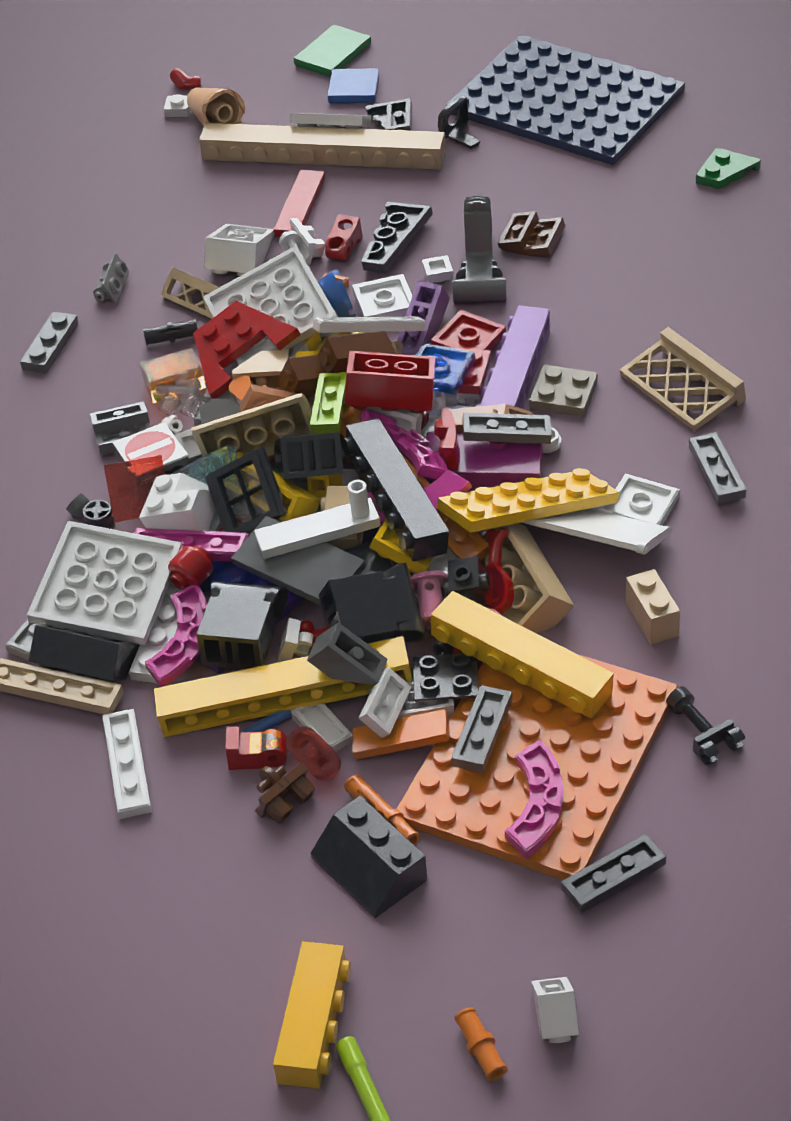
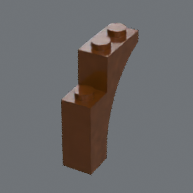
(302, 373)

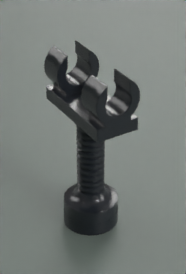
(704, 745)

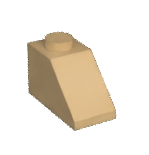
(263, 367)

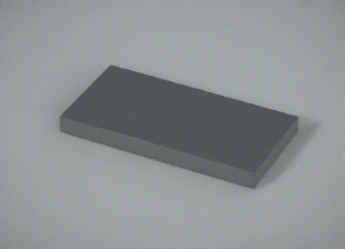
(300, 570)

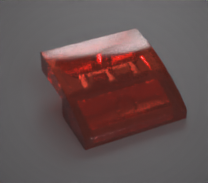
(130, 485)

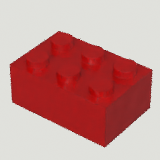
(390, 381)

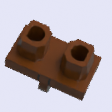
(273, 800)

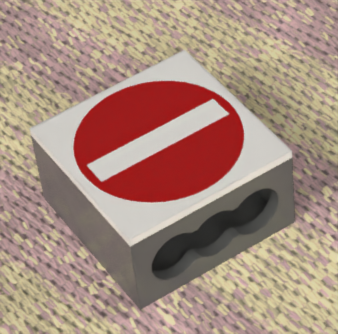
(153, 442)

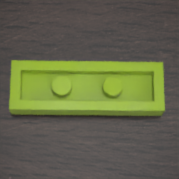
(328, 403)

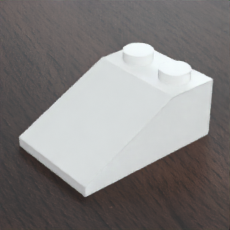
(237, 248)

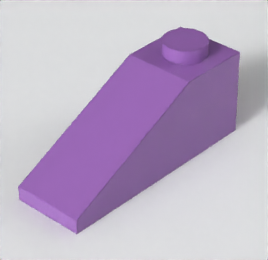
(429, 303)

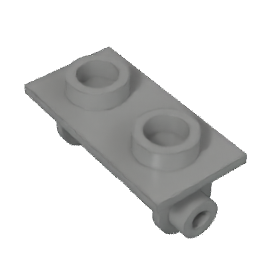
(112, 280)

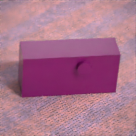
(494, 462)

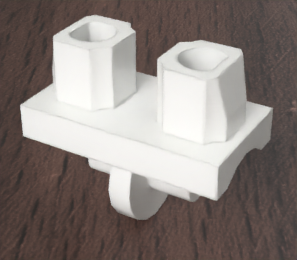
(304, 239)

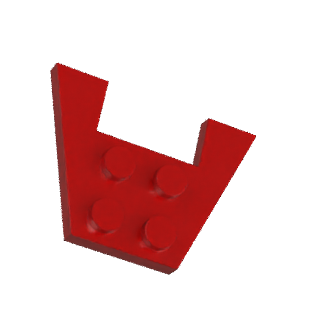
(232, 335)

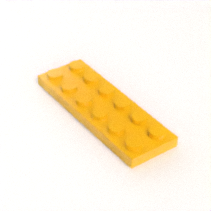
(527, 500)

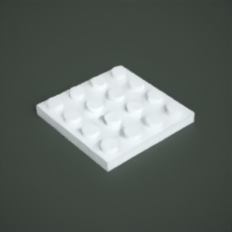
(280, 289)
(104, 583)

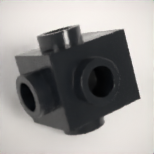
(468, 579)

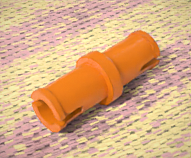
(481, 1044)

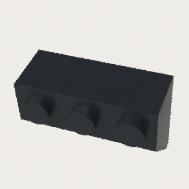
(82, 653)
(369, 857)

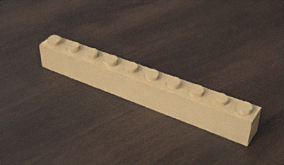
(323, 146)

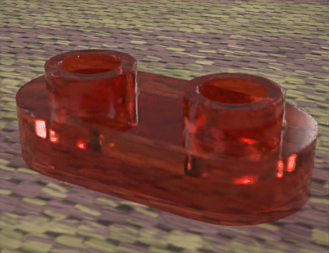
(315, 754)

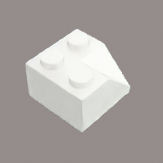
(178, 504)

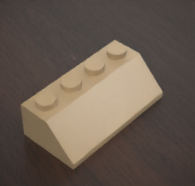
(256, 427)
(538, 594)

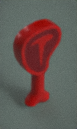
(501, 593)

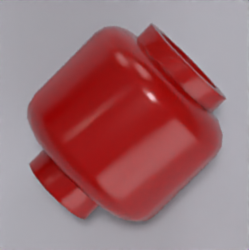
(190, 567)

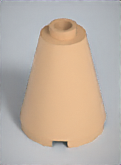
(216, 105)

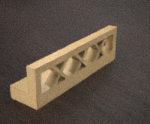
(196, 285)

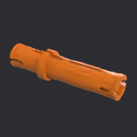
(358, 787)

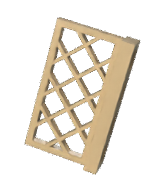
(702, 367)

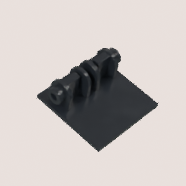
(445, 677)

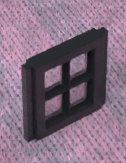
(246, 492)

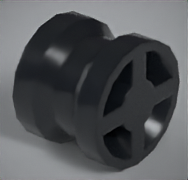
(99, 514)

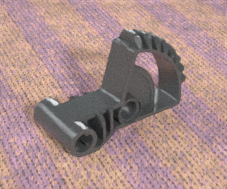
(479, 276)

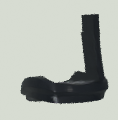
(461, 121)

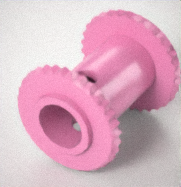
(429, 592)

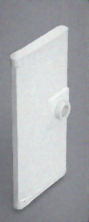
(607, 528)

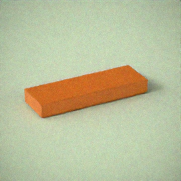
(406, 734)

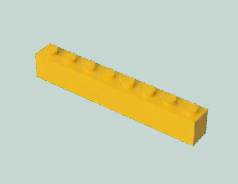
(262, 691)

